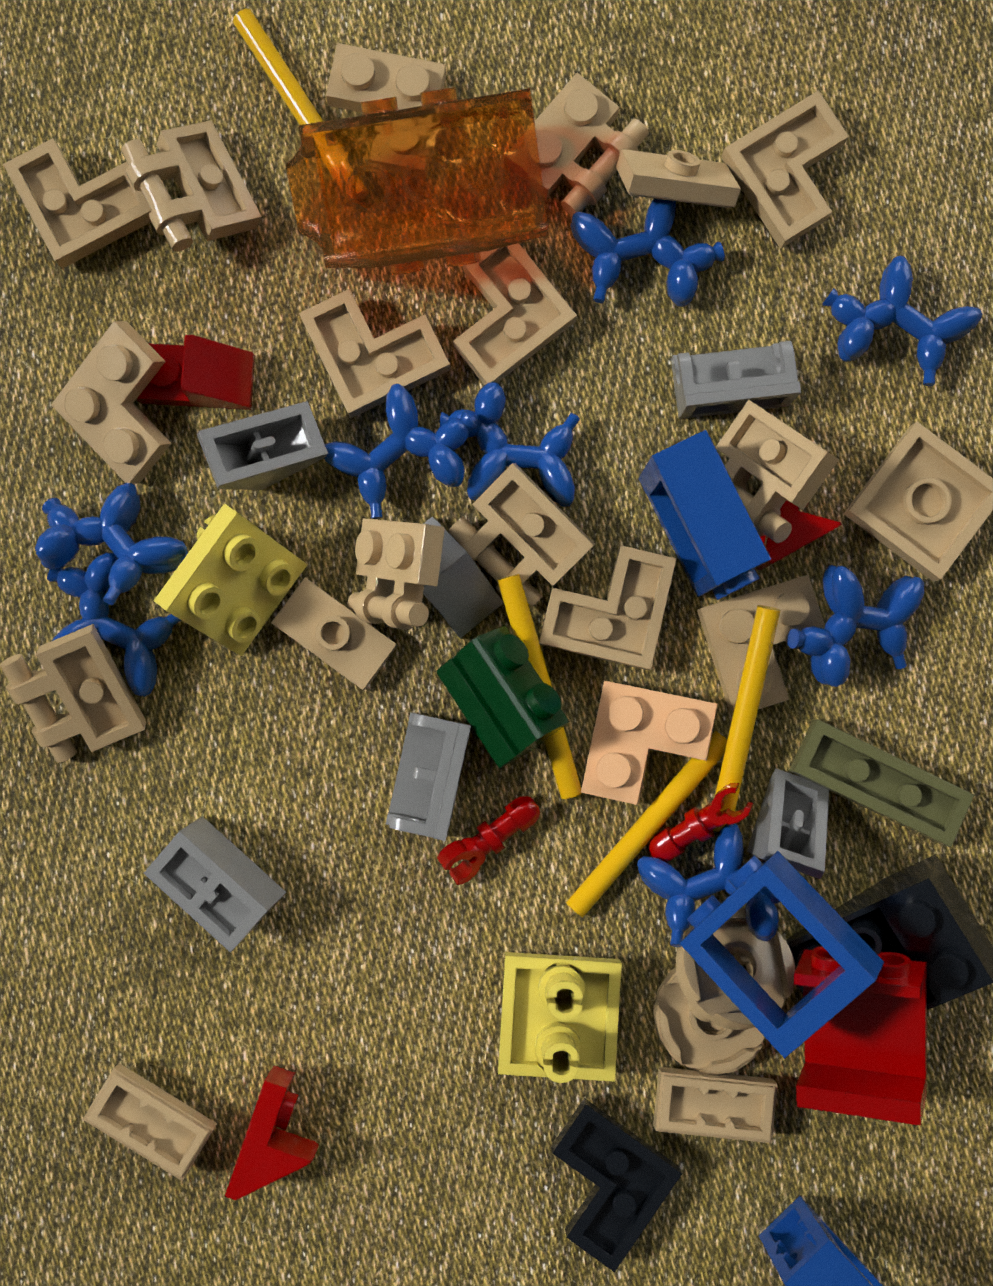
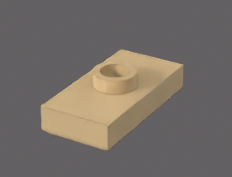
(677, 178)
(334, 634)
(715, 1105)
(150, 1121)

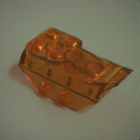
(421, 181)

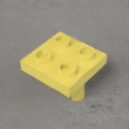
(230, 580)
(559, 1017)

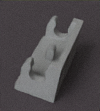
(728, 379)
(428, 776)
(214, 882)

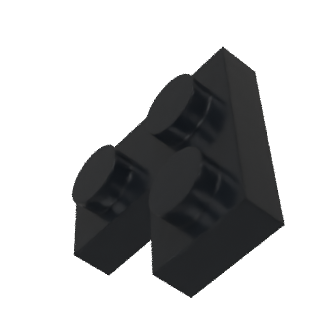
(627, 1177)

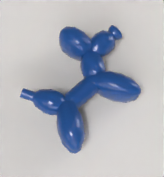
(655, 240)
(893, 307)
(406, 436)
(499, 454)
(118, 514)
(845, 598)
(138, 643)
(682, 893)

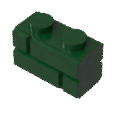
(502, 695)

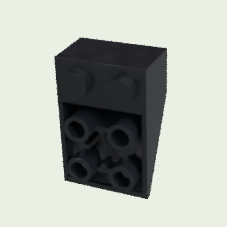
(922, 918)

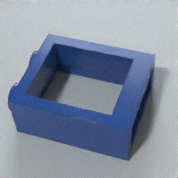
(703, 516)
(857, 960)
(810, 1252)

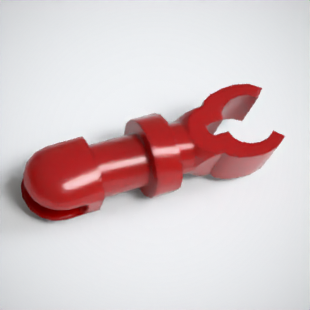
(519, 815)
(697, 826)

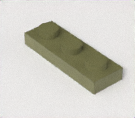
(881, 783)

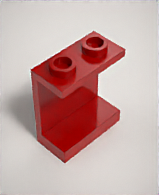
(873, 1050)

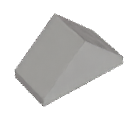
(262, 447)
(462, 590)
(793, 823)

